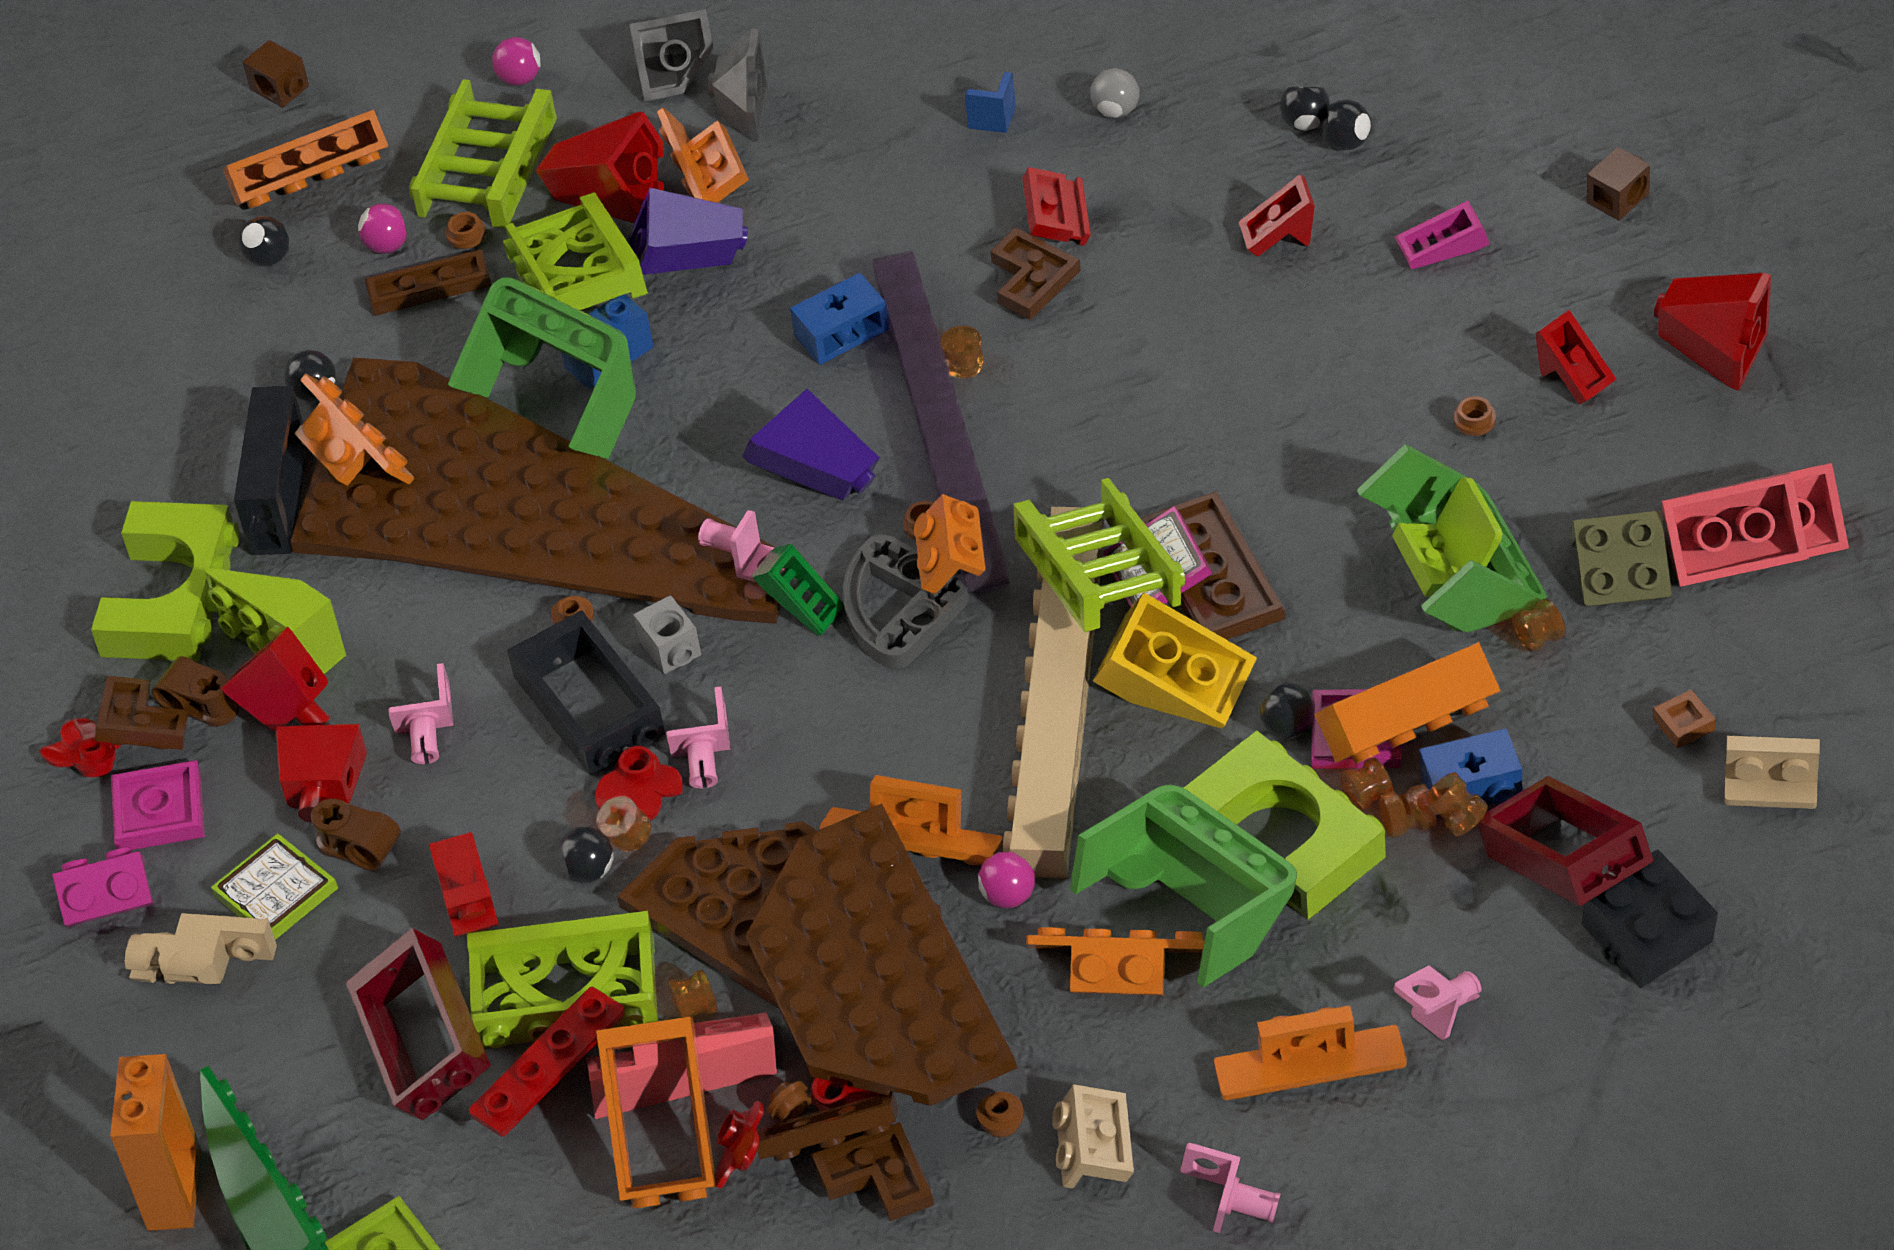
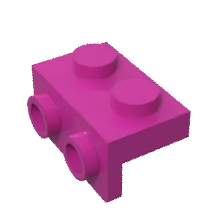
(102, 888)

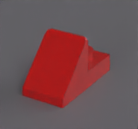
(1282, 214)
(1568, 350)

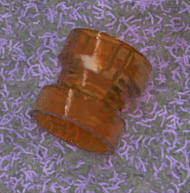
(1455, 804)
(1406, 811)

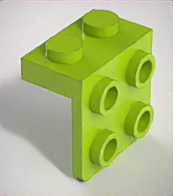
(1461, 534)

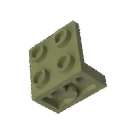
(1621, 558)

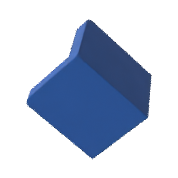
(991, 109)

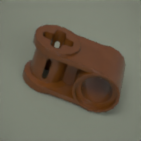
(198, 690)
(358, 836)

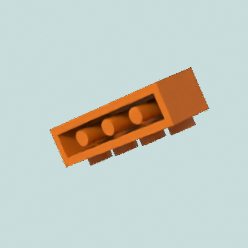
(306, 157)
(1406, 703)

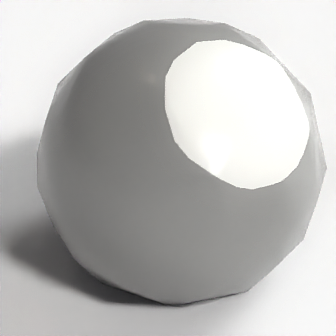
(1114, 93)

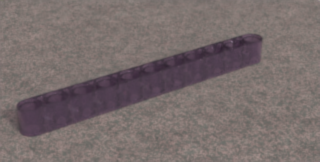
(936, 404)

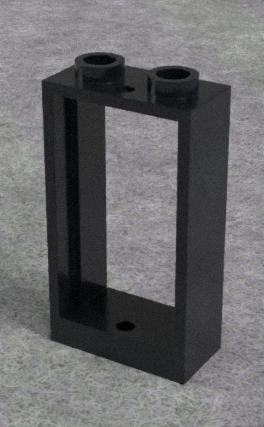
(270, 471)
(562, 645)

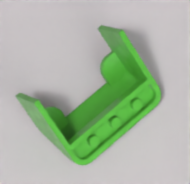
(513, 329)
(1477, 596)
(1202, 859)

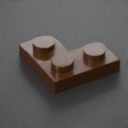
(1037, 269)
(128, 719)
(879, 1161)

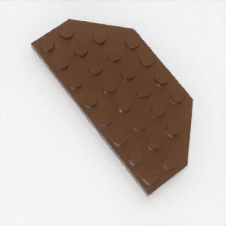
(711, 893)
(872, 968)

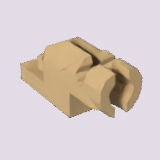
(198, 949)

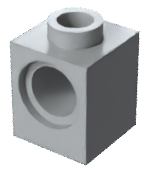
(667, 634)

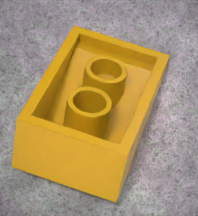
(1174, 665)

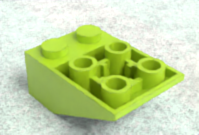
(263, 606)

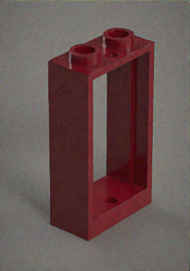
(1578, 876)
(376, 987)

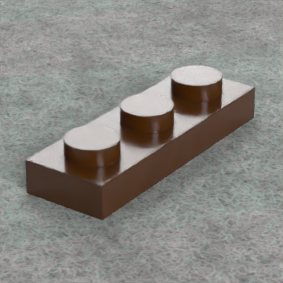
(827, 1126)

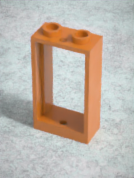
(647, 1034)
(156, 1142)

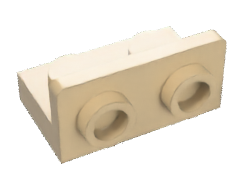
(1771, 772)
(1093, 1135)

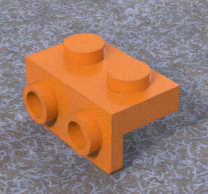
(948, 541)

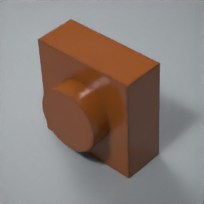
(1684, 719)

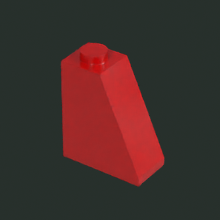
(610, 160)
(1717, 321)

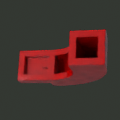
(463, 884)

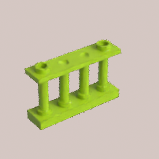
(510, 172)
(1072, 578)

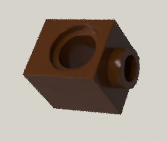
(275, 73)
(1618, 183)

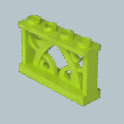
(541, 243)
(518, 949)

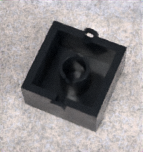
(1650, 921)

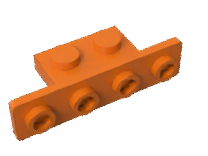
(707, 160)
(342, 439)
(926, 820)
(1117, 964)
(1309, 1052)

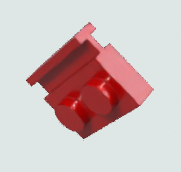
(1055, 206)

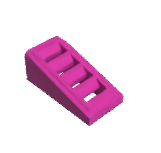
(1450, 221)

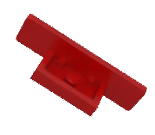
(546, 1062)

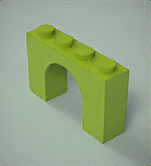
(179, 620)
(1264, 776)

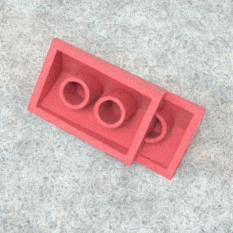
(1754, 525)
(656, 1073)

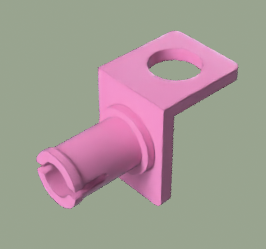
(741, 542)
(423, 719)
(700, 745)
(1437, 997)
(1236, 1195)

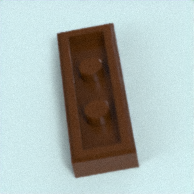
(427, 282)

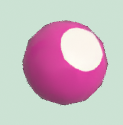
(516, 61)
(382, 228)
(1006, 880)

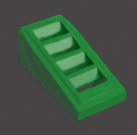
(778, 587)

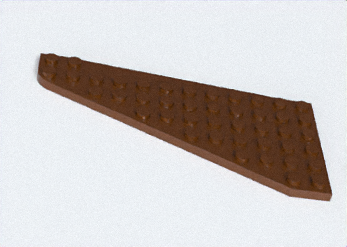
(512, 504)

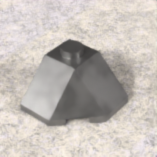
(670, 52)
(741, 84)

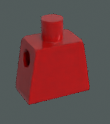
(280, 684)
(319, 764)

